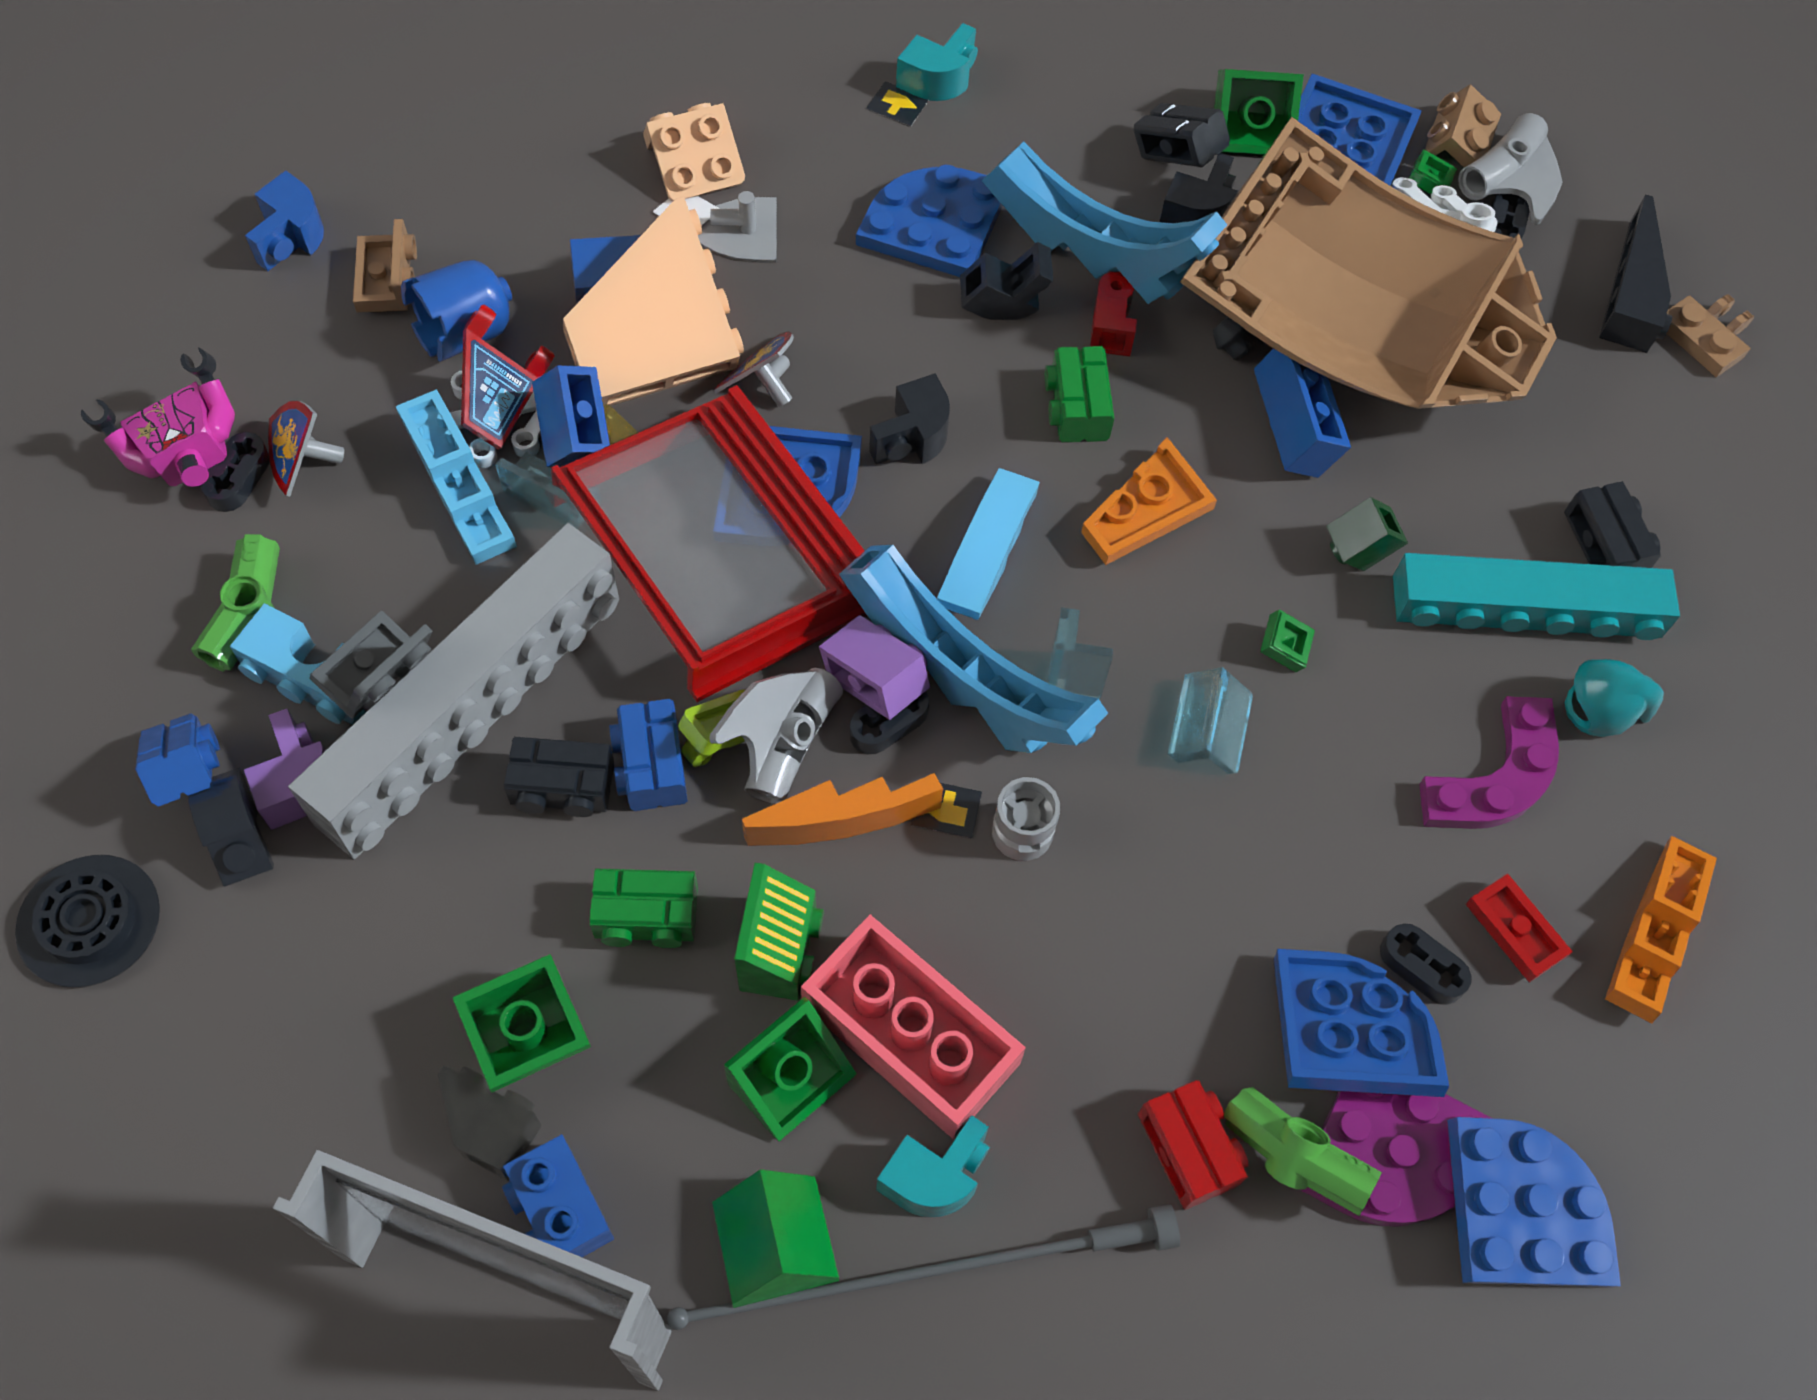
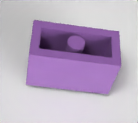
(875, 666)

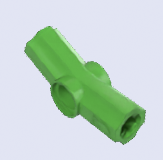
(249, 580)
(1300, 1151)

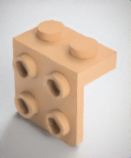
(695, 151)

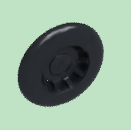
(76, 909)

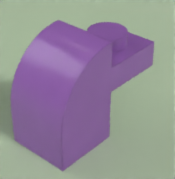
(271, 778)

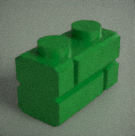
(1081, 394)
(643, 906)

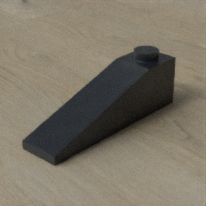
(1641, 286)

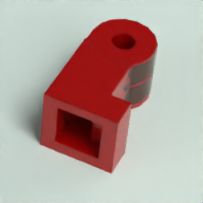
(1109, 321)

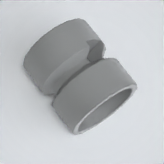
(1025, 818)

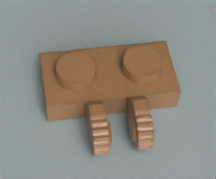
(1705, 336)

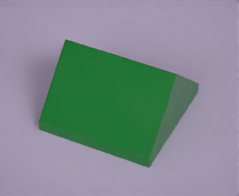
(789, 1070)
(773, 1237)

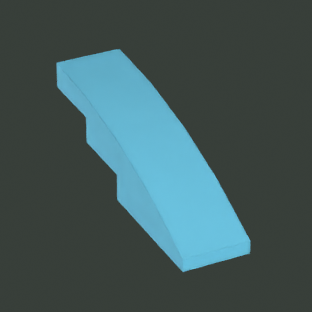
(456, 476)
(987, 544)

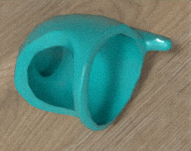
(1612, 697)

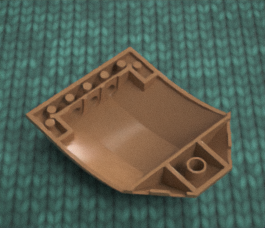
(1342, 276)

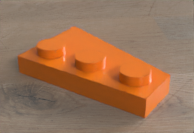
(1149, 505)

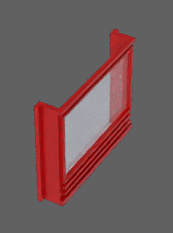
(719, 539)

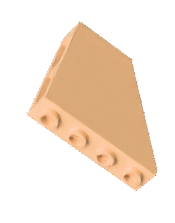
(655, 314)

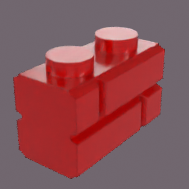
(1193, 1143)

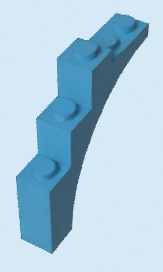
(1057, 214)
(1014, 703)

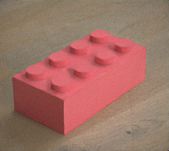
(912, 1026)

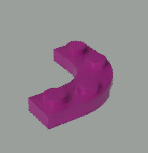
(1513, 788)

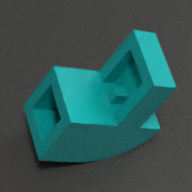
(937, 70)
(933, 1185)

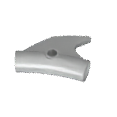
(1518, 166)
(778, 724)

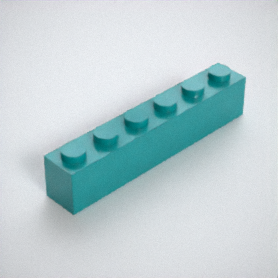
(1535, 596)

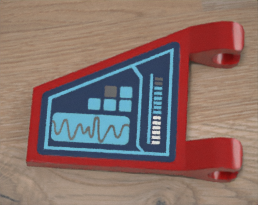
(493, 384)

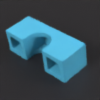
(274, 651)

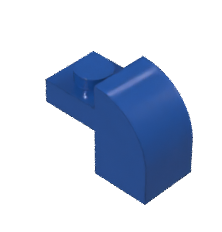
(288, 223)

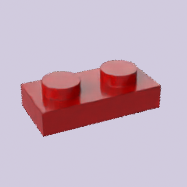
(1518, 927)

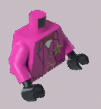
(177, 434)

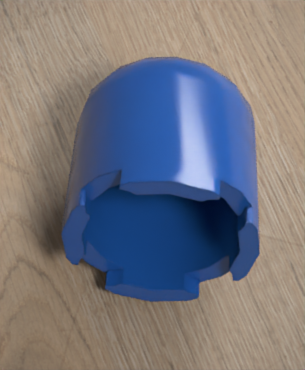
(447, 300)

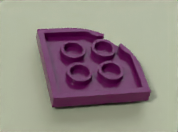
(1407, 1143)

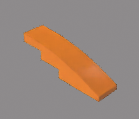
(825, 816)
(1661, 929)

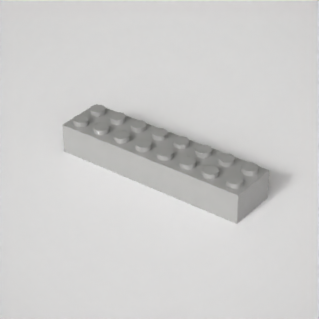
(457, 692)

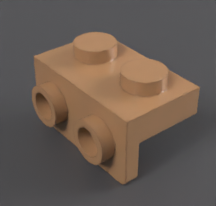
(1463, 126)
(381, 268)

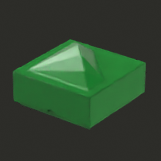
(1431, 172)
(1287, 640)

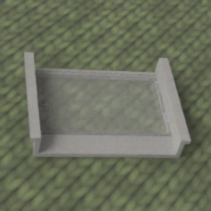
(350, 1205)

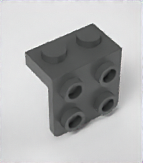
(369, 663)

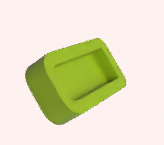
(699, 723)

